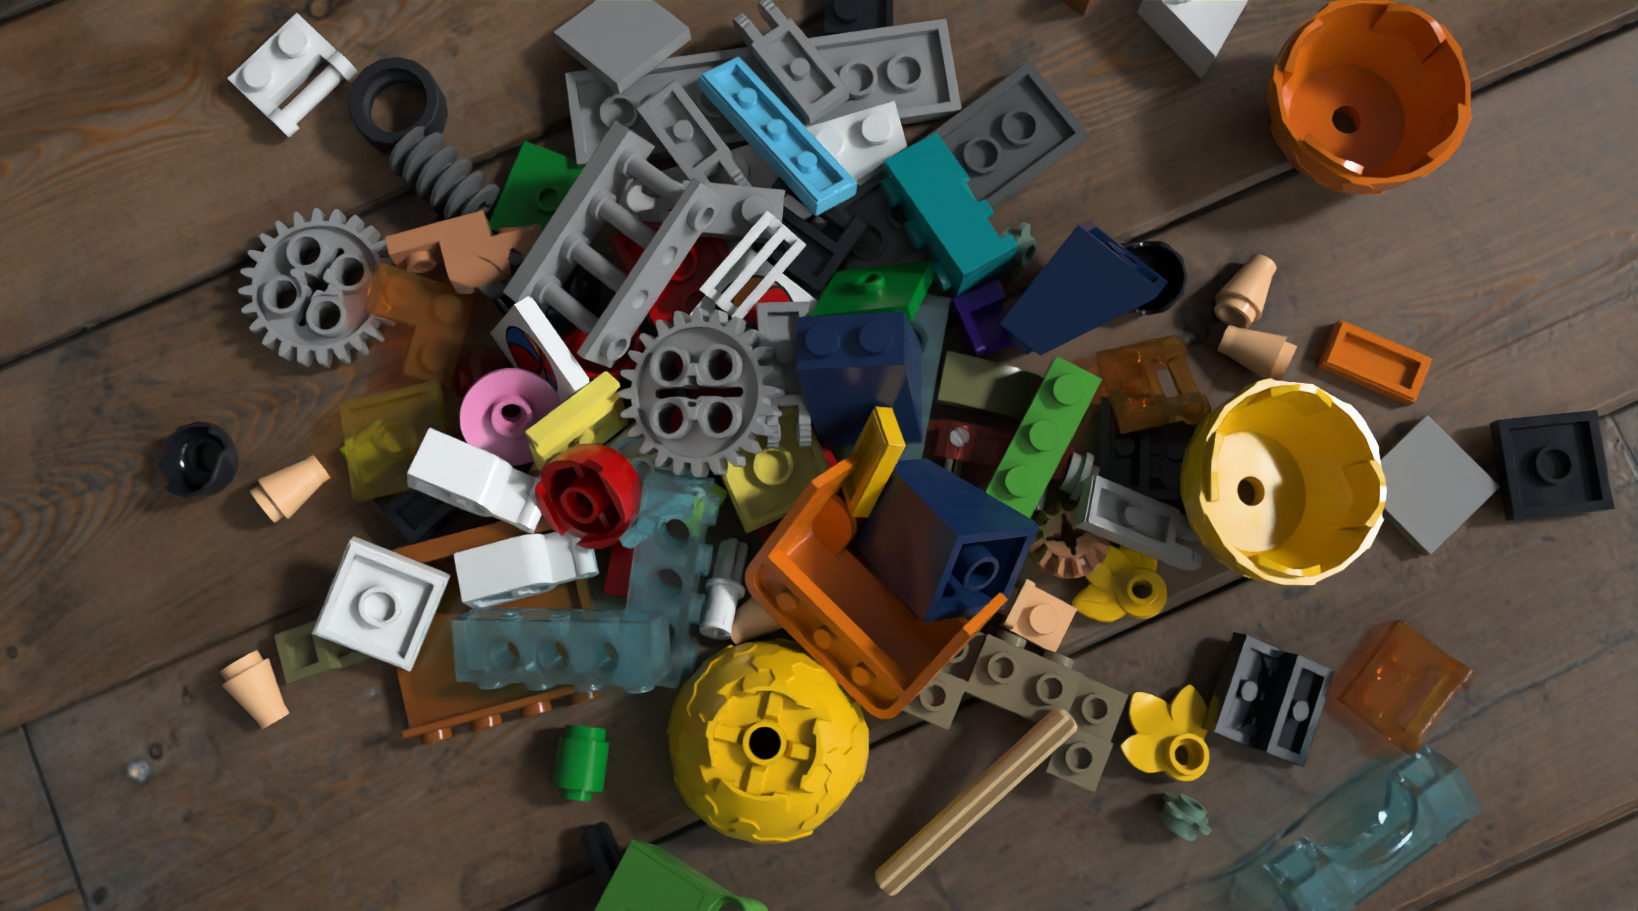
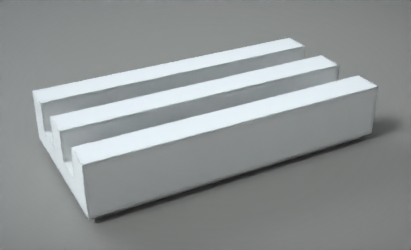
(724, 300)

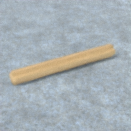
(975, 800)

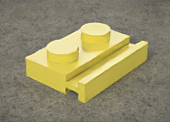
(584, 418)

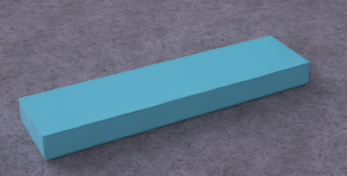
(777, 136)

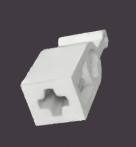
(474, 481)
(521, 568)

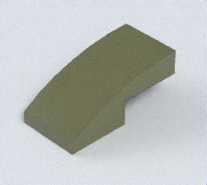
(987, 387)
(309, 655)

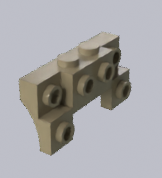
(1029, 687)

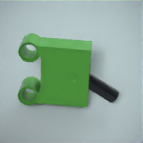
(653, 879)

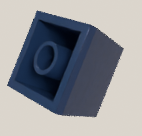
(1079, 290)
(859, 364)
(944, 541)

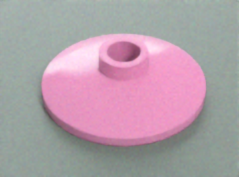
(489, 428)

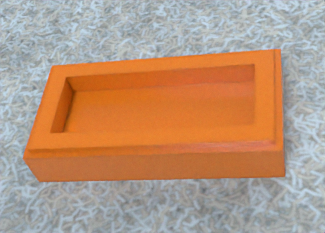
(1375, 362)

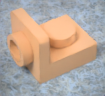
(1036, 616)

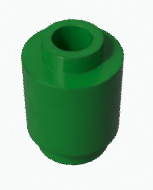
(580, 762)

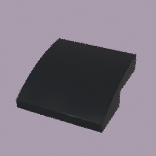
(1145, 458)
(1268, 699)

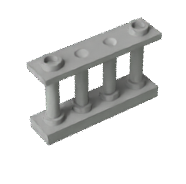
(579, 219)

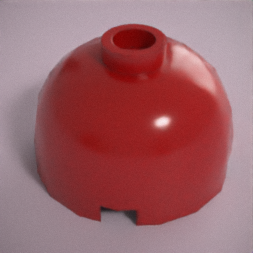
(589, 494)

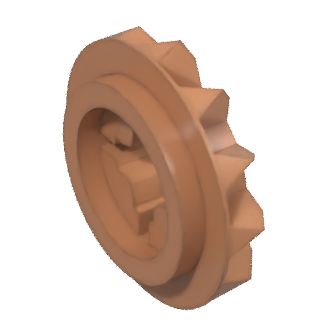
(1055, 556)

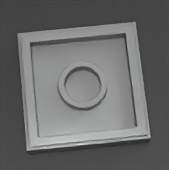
(622, 39)
(1431, 485)

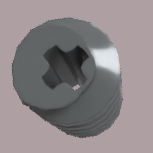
(438, 177)

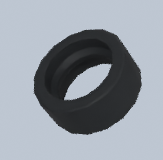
(382, 75)

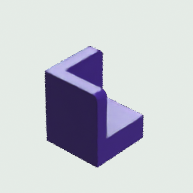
(979, 318)

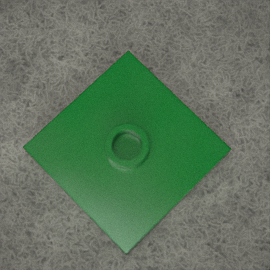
(534, 188)
(877, 290)

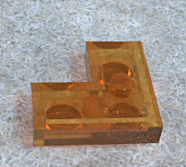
(432, 311)

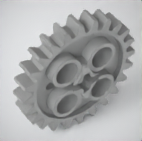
(282, 269)
(701, 345)

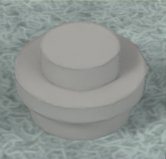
(1078, 468)

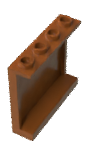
(430, 689)

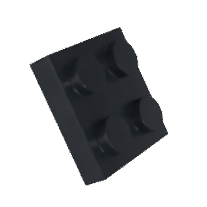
(1551, 465)

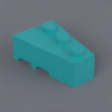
(946, 216)

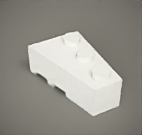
(1193, 27)

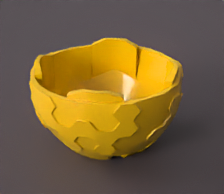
(1311, 479)
(819, 732)

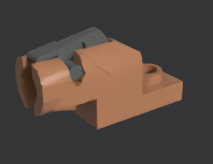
(468, 248)

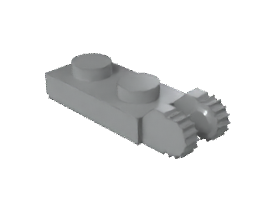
(793, 63)
(688, 135)
(735, 215)
(779, 329)
(1136, 522)

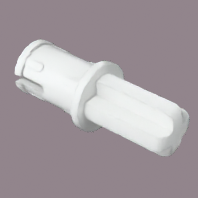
(724, 589)

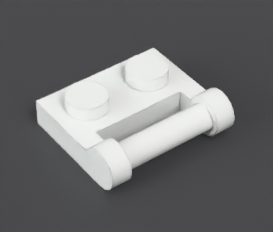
(283, 66)

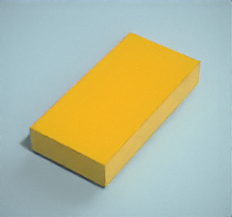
(880, 450)

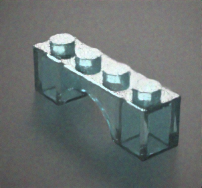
(1421, 809)

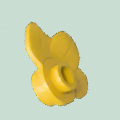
(1112, 584)
(1164, 728)

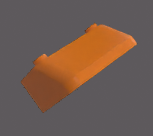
(844, 610)

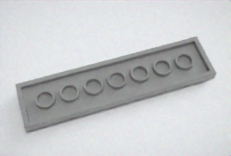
(877, 65)

